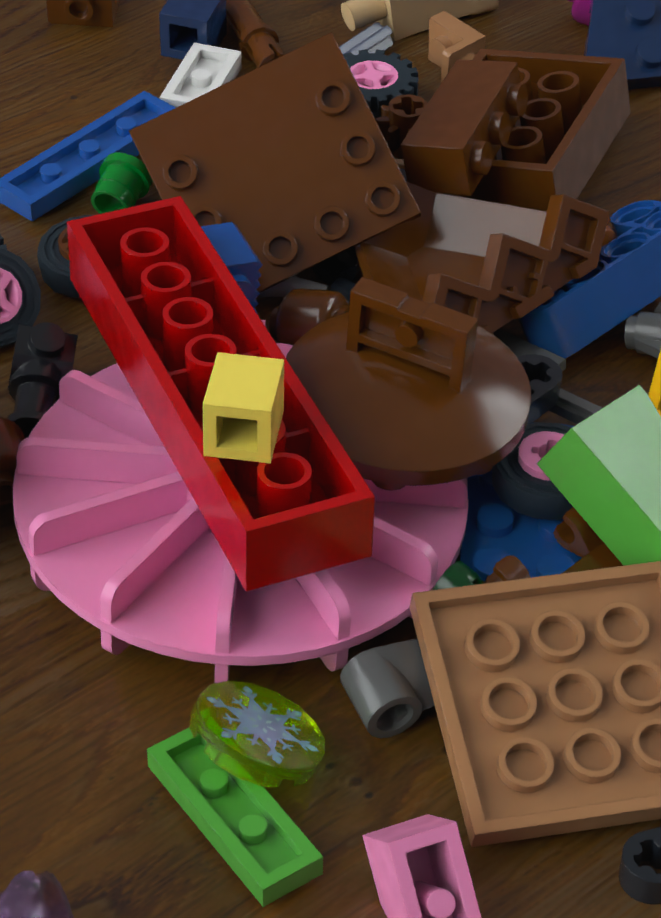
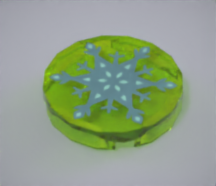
(257, 734)

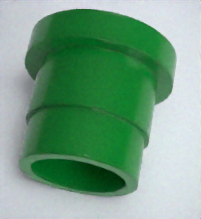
(120, 183)

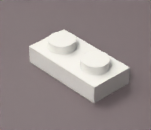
(200, 72)

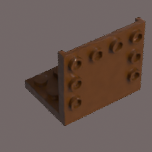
(283, 159)

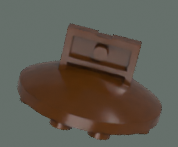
(413, 388)

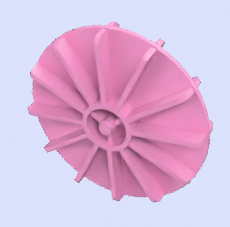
(137, 559)

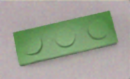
(236, 819)

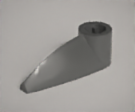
(388, 687)

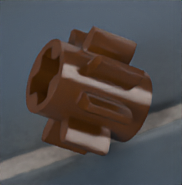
(398, 120)

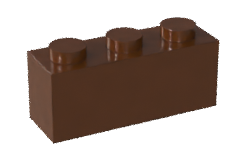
(464, 126)

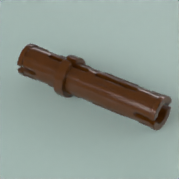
(256, 37)

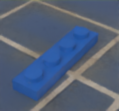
(76, 160)

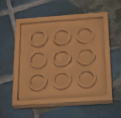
(548, 699)

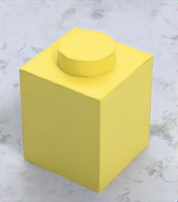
(243, 407)

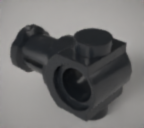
(39, 362)

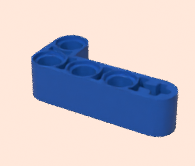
(615, 290)

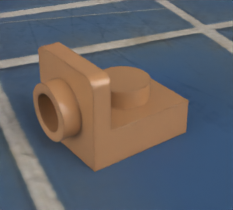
(451, 41)

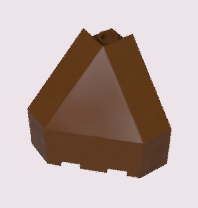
(486, 254)

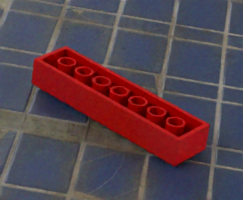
(165, 315)

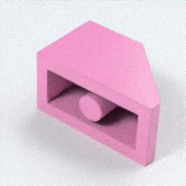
(421, 870)

